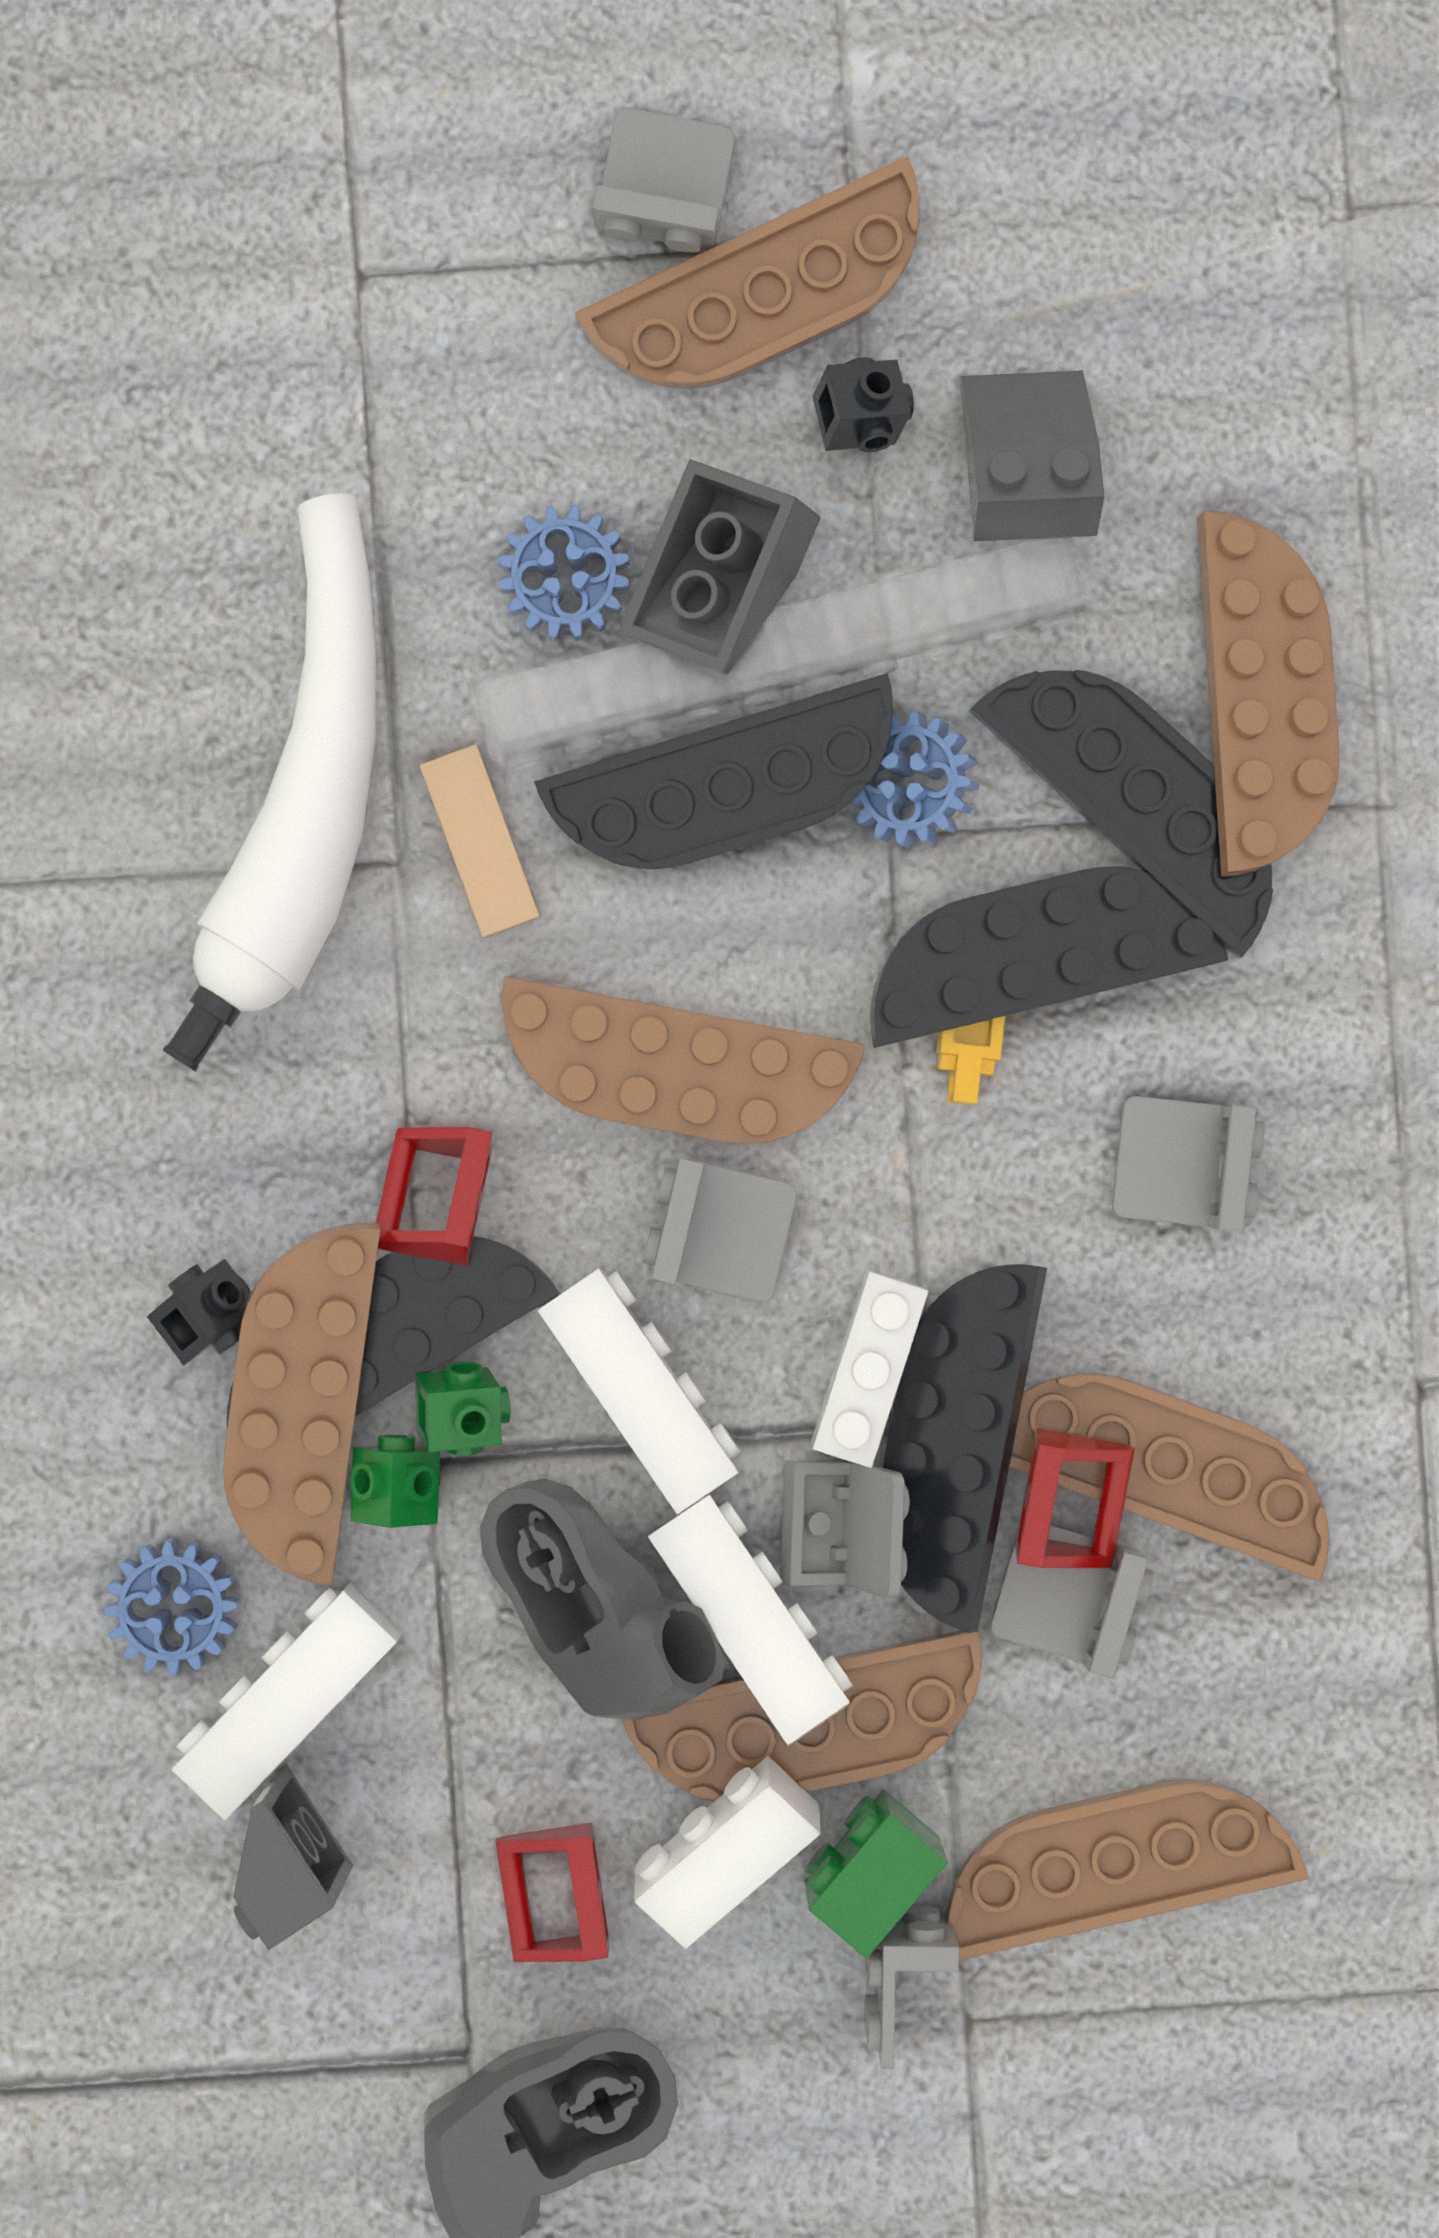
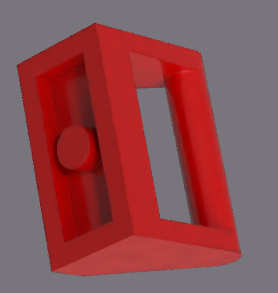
(454, 1243)
(1047, 1456)
(580, 1845)

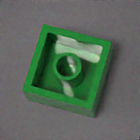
(873, 1872)

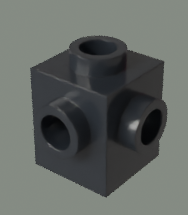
(862, 404)
(202, 1311)

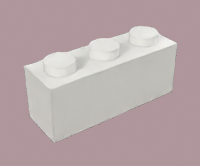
(868, 1368)
(725, 1851)

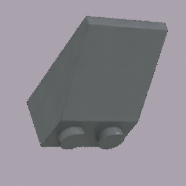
(1031, 456)
(718, 566)

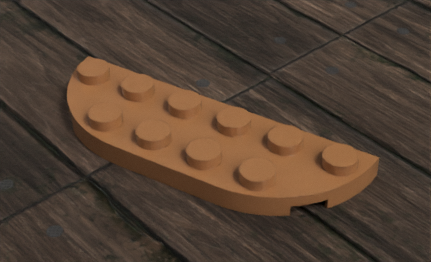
(764, 287)
(1266, 691)
(674, 1064)
(299, 1398)
(1186, 1468)
(898, 1714)
(1117, 1863)

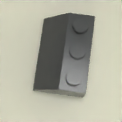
(287, 1864)

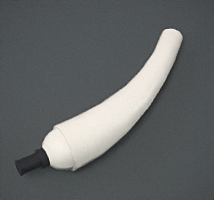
(301, 849)

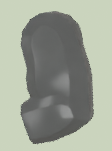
(595, 1606)
(542, 2124)

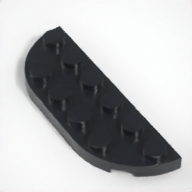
(727, 781)
(1133, 785)
(1035, 950)
(437, 1309)
(958, 1433)

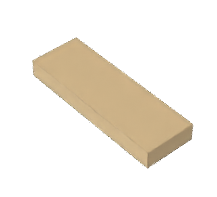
(479, 841)

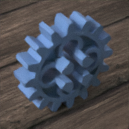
(533, 555)
(932, 808)
(146, 1582)

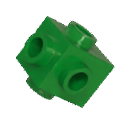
(460, 1409)
(395, 1483)

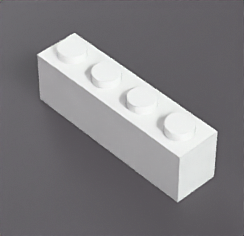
(639, 1388)
(750, 1620)
(286, 1701)

